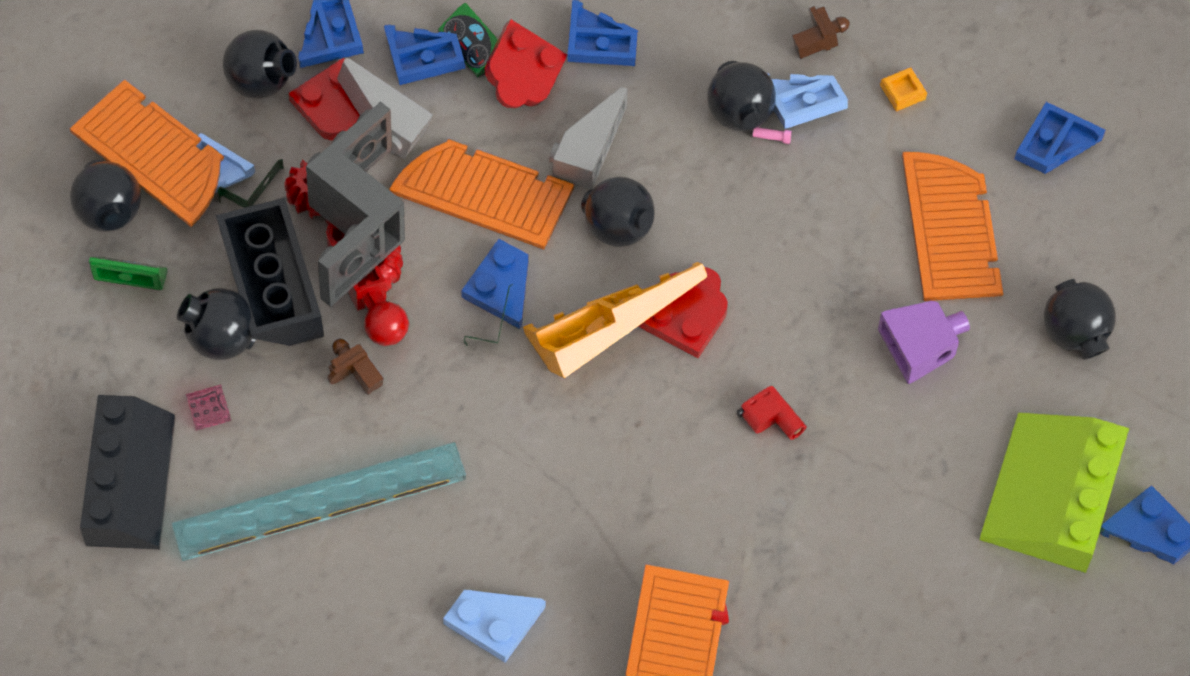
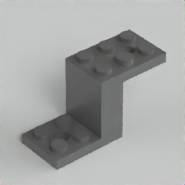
(355, 203)

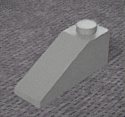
(366, 90)
(588, 142)

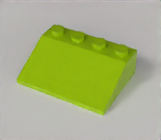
(1055, 487)

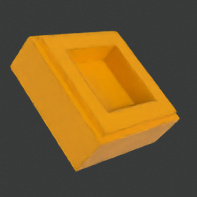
(903, 89)

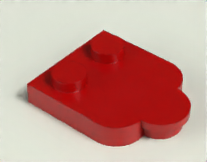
(523, 67)
(325, 103)
(692, 317)

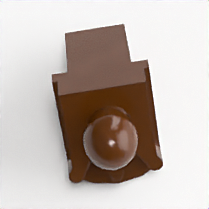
(820, 36)
(353, 362)

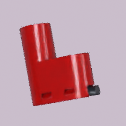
(771, 408)

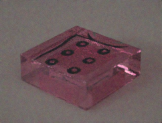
(208, 407)

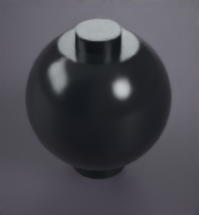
(258, 64)
(741, 96)
(105, 196)
(618, 211)
(1080, 318)
(217, 323)

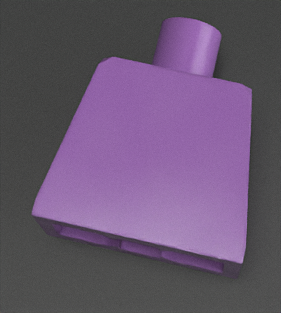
(921, 337)

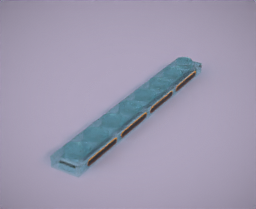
(318, 501)

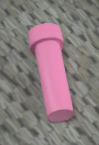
(784, 136)

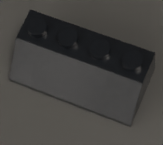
(271, 273)
(127, 474)

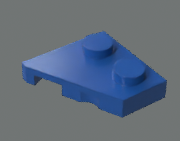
(330, 33)
(600, 39)
(423, 53)
(1056, 139)
(491, 280)
(1151, 526)

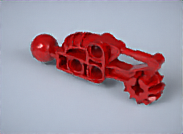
(385, 321)

